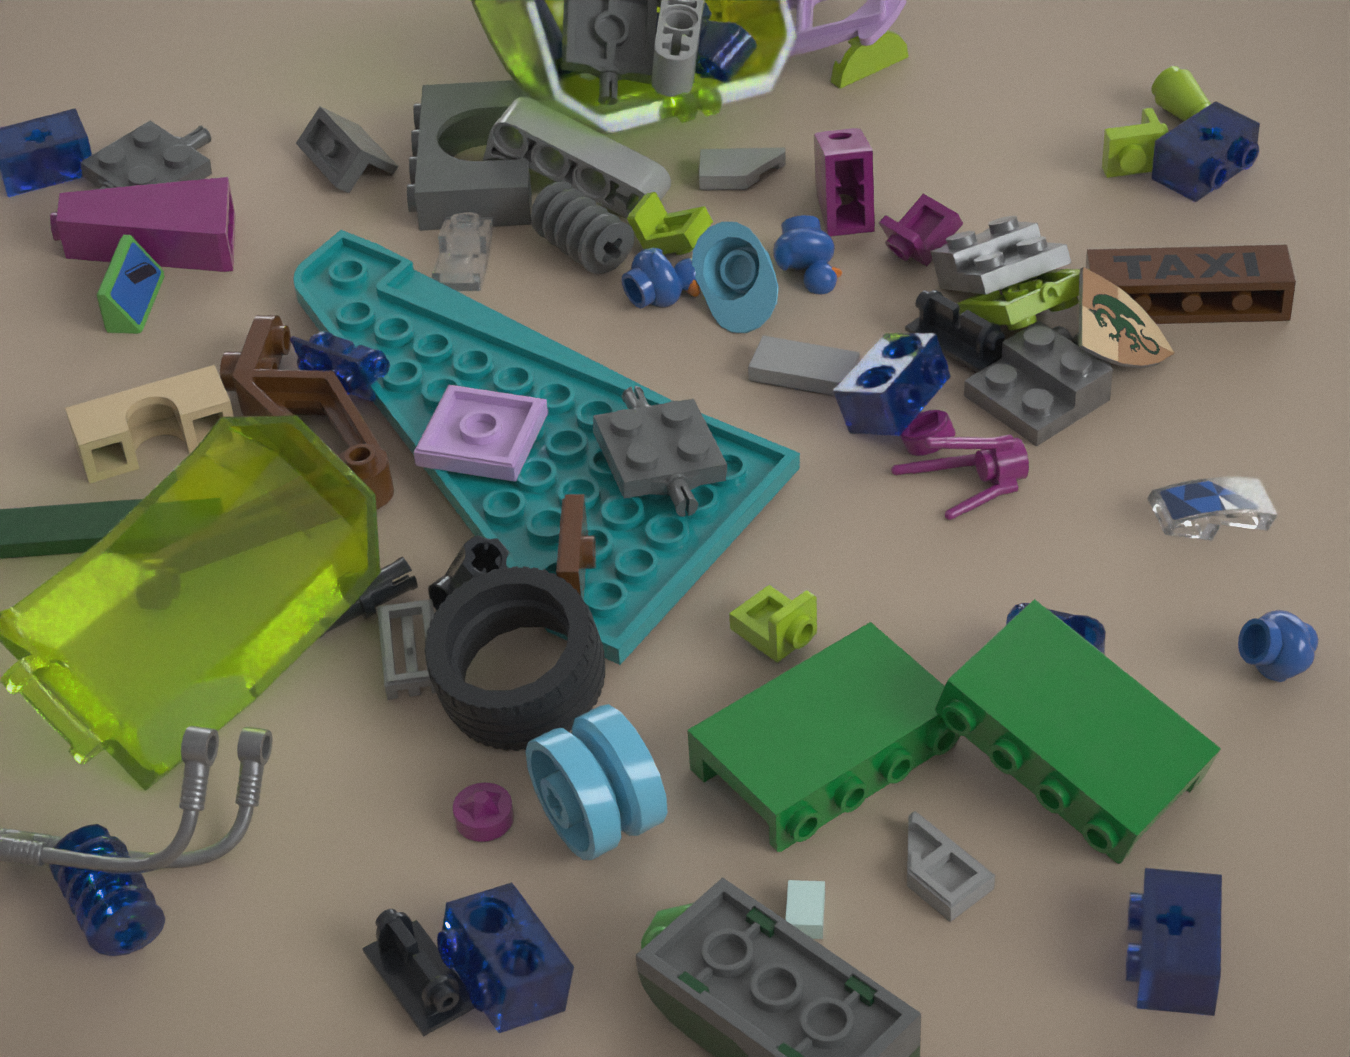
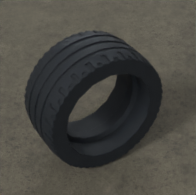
(496, 605)

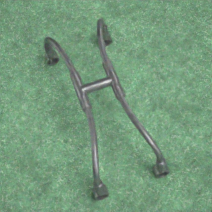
(198, 753)

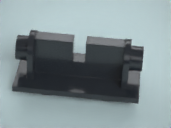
(962, 337)
(416, 973)

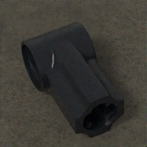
(473, 559)

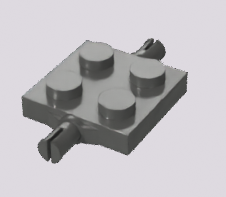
(610, 41)
(149, 157)
(659, 449)

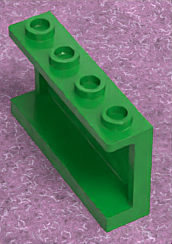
(1075, 730)
(824, 734)

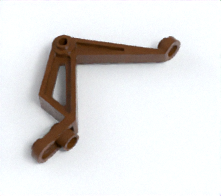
(276, 392)

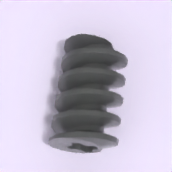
(581, 228)

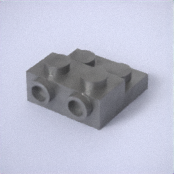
(997, 257)
(1041, 383)

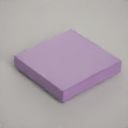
(481, 433)

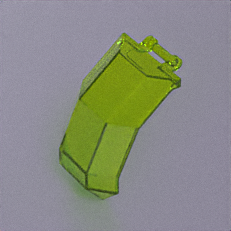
(196, 595)

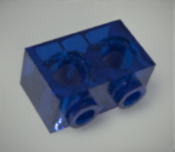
(892, 383)
(505, 957)

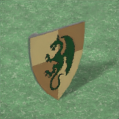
(1116, 325)

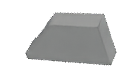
(737, 166)
(943, 871)

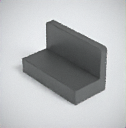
(341, 149)

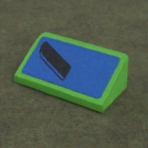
(129, 288)

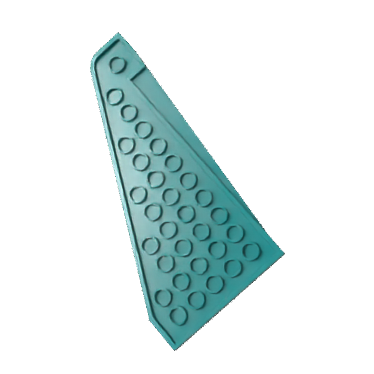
(445, 338)

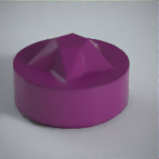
(927, 424)
(483, 812)

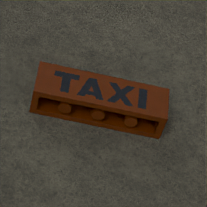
(1202, 282)

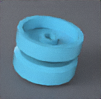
(596, 782)

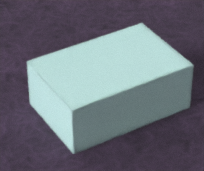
(806, 906)

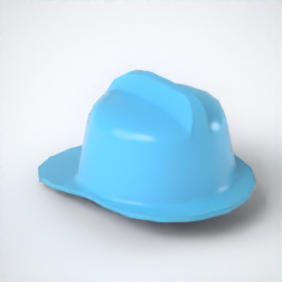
(735, 276)

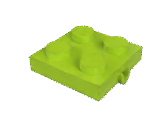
(1023, 300)

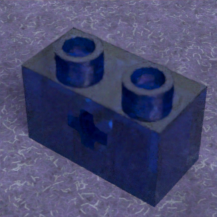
(1205, 151)
(42, 152)
(1178, 941)

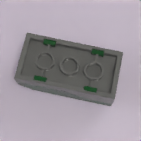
(763, 988)

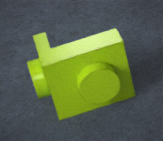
(1131, 148)
(667, 231)
(776, 622)

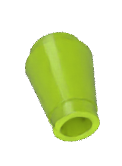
(1179, 93)

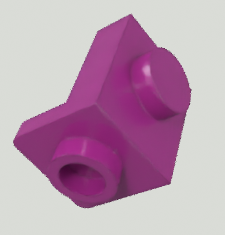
(920, 230)

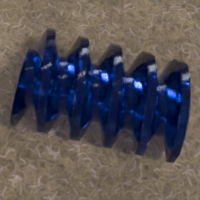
(110, 908)

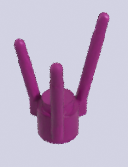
(999, 461)

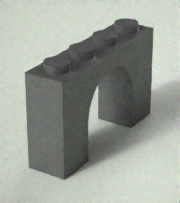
(452, 121)

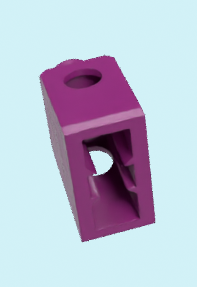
(844, 168)

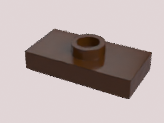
(575, 547)

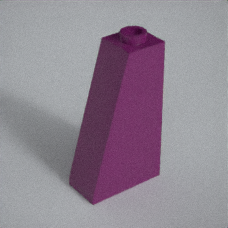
(172, 221)

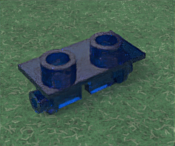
(353, 366)

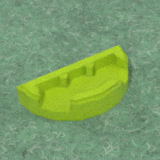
(865, 60)

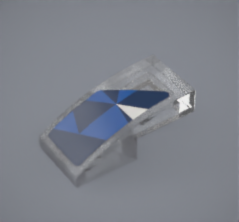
(1203, 505)

